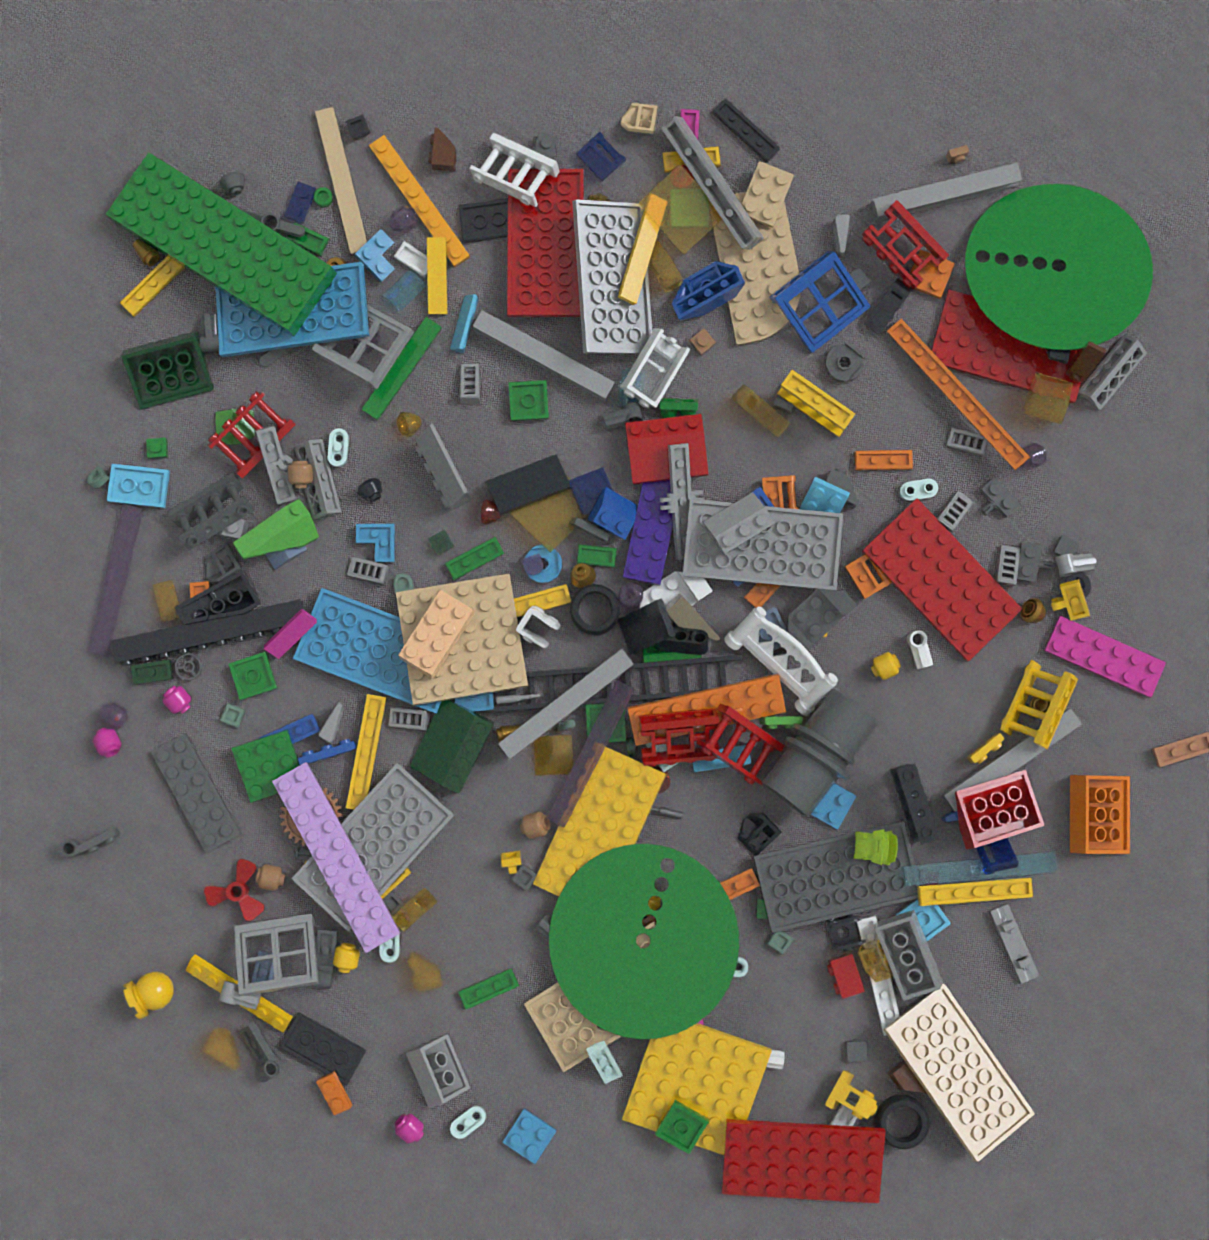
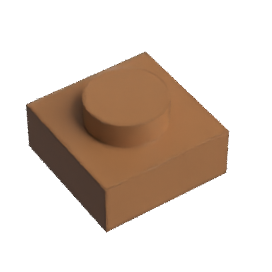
(958, 154)
(702, 341)

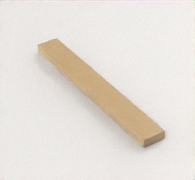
(341, 179)

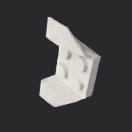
(689, 587)

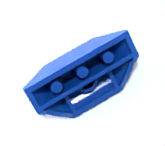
(707, 290)

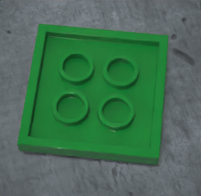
(264, 761)

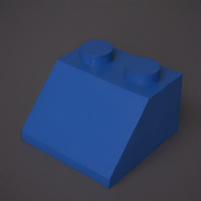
(613, 513)

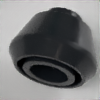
(370, 489)

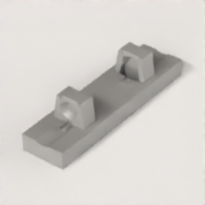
(1014, 943)

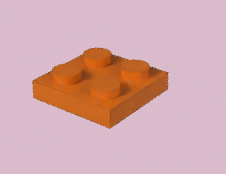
(934, 278)

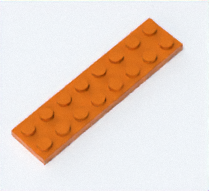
(750, 698)

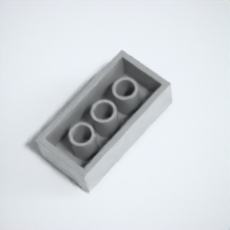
(908, 955)

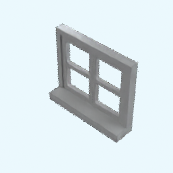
(350, 365)
(273, 927)

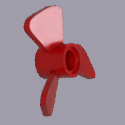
(250, 907)

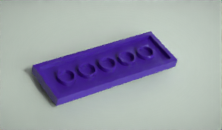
(649, 535)

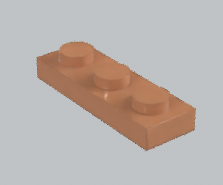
(1181, 749)

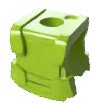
(878, 846)

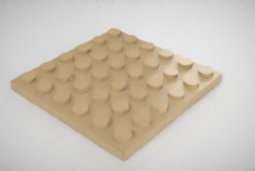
(487, 653)

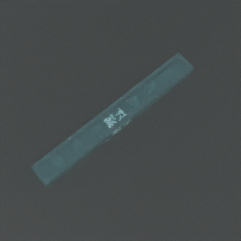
(973, 869)

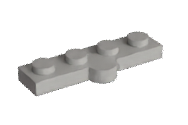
(276, 464)

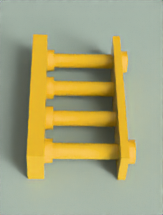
(815, 403)
(1052, 716)

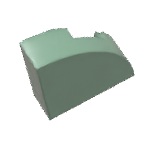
(565, 725)

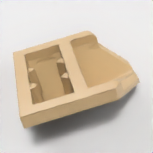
(640, 118)

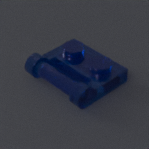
(596, 160)
(1002, 854)

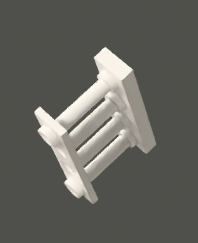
(515, 152)

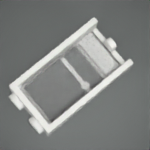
(654, 369)

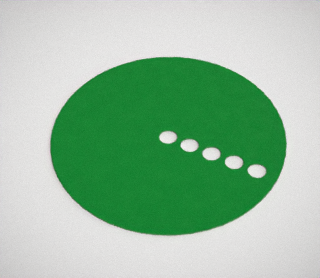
(1104, 273)
(654, 987)

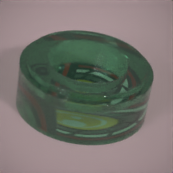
(631, 747)

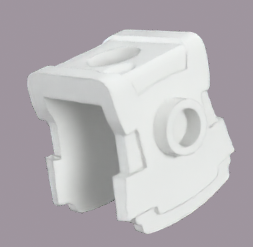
(528, 635)

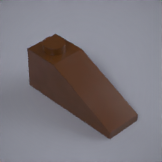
(1084, 362)

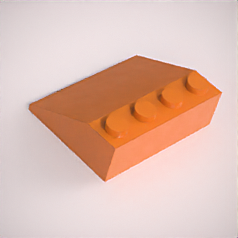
(1099, 814)

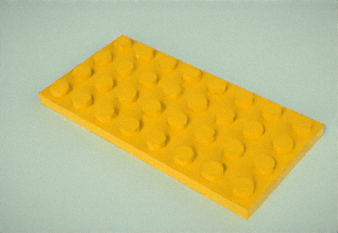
(604, 818)

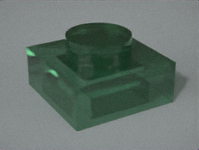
(441, 542)

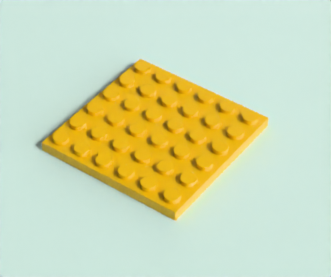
(702, 1071)

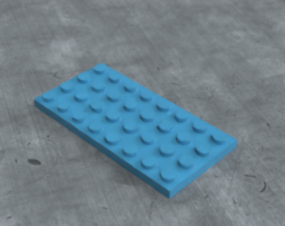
(336, 317)
(358, 646)

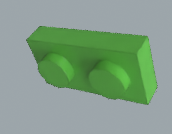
(773, 721)

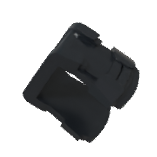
(851, 940)

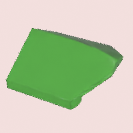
(242, 426)

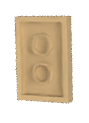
(766, 193)

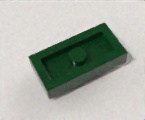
(151, 672)

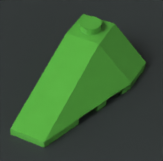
(283, 530)

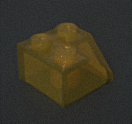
(1048, 398)

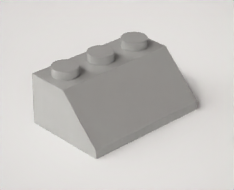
(738, 523)
(438, 1071)

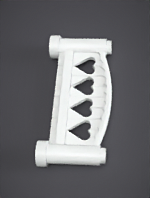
(809, 692)

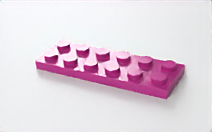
(1105, 656)

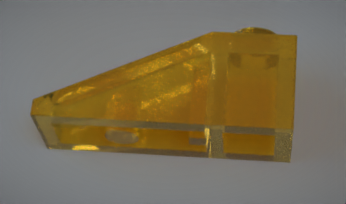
(664, 268)
(760, 410)

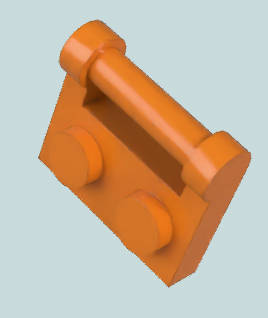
(773, 489)
(864, 578)

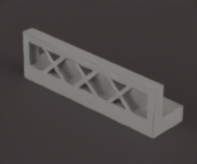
(1111, 368)
(322, 479)

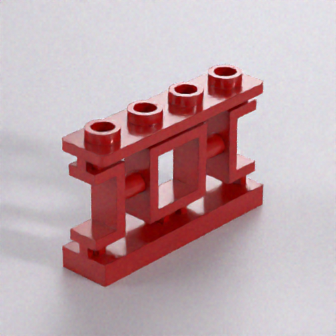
(915, 234)
(677, 723)

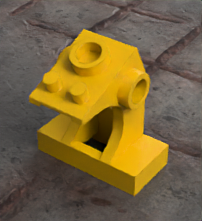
(866, 1104)

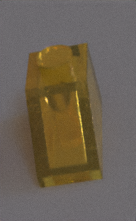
(223, 1048)

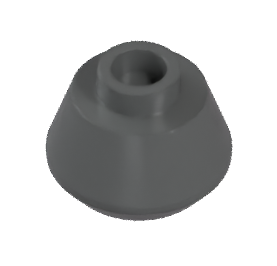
(232, 183)

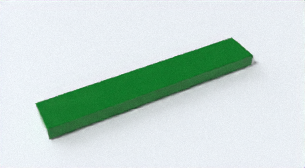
(402, 368)

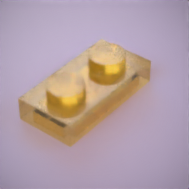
(166, 600)

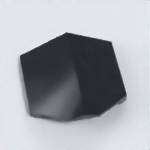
(757, 832)

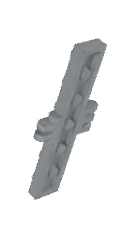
(680, 494)

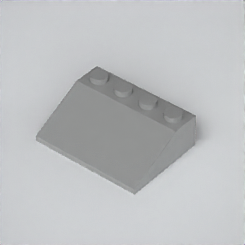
(441, 466)

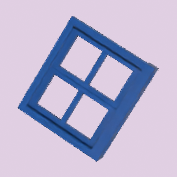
(806, 279)

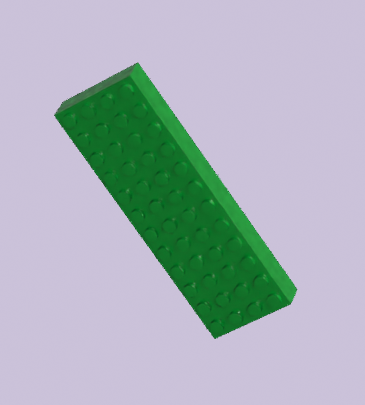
(221, 244)

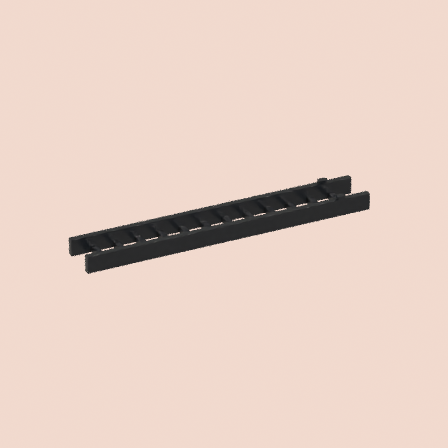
(684, 662)

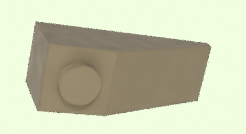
(686, 616)

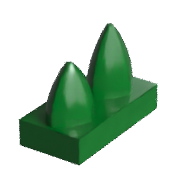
(670, 406)

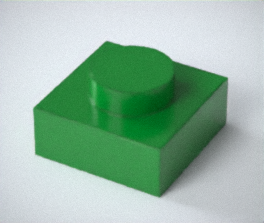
(157, 448)

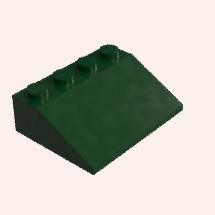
(167, 370)
(452, 745)

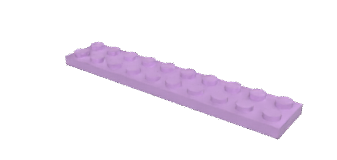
(336, 857)

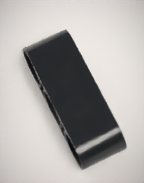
(686, 642)

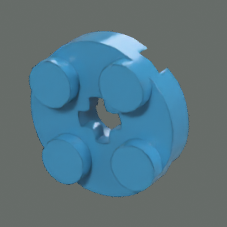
(552, 570)

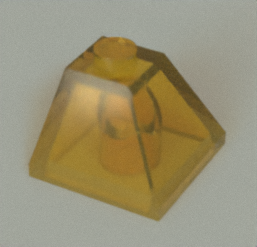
(553, 755)

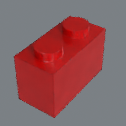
(846, 975)

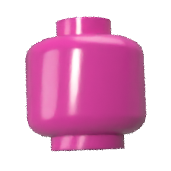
(177, 699)
(107, 742)
(409, 1128)

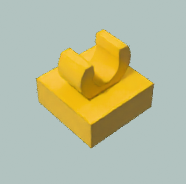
(511, 860)

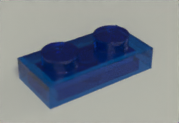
(300, 202)

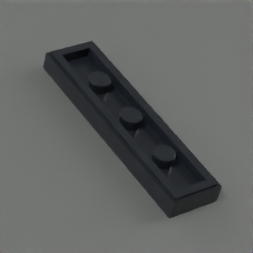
(746, 130)

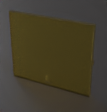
(681, 209)
(550, 518)

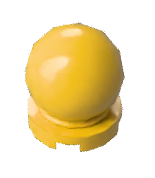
(151, 992)

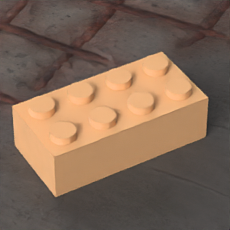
(436, 634)

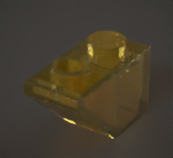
(414, 909)
(875, 961)
(426, 972)

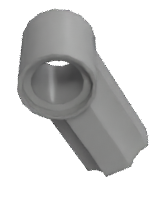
(1070, 564)
(230, 995)

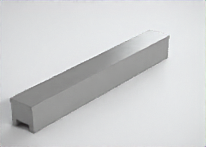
(712, 183)
(950, 190)
(543, 355)
(566, 704)
(1012, 758)

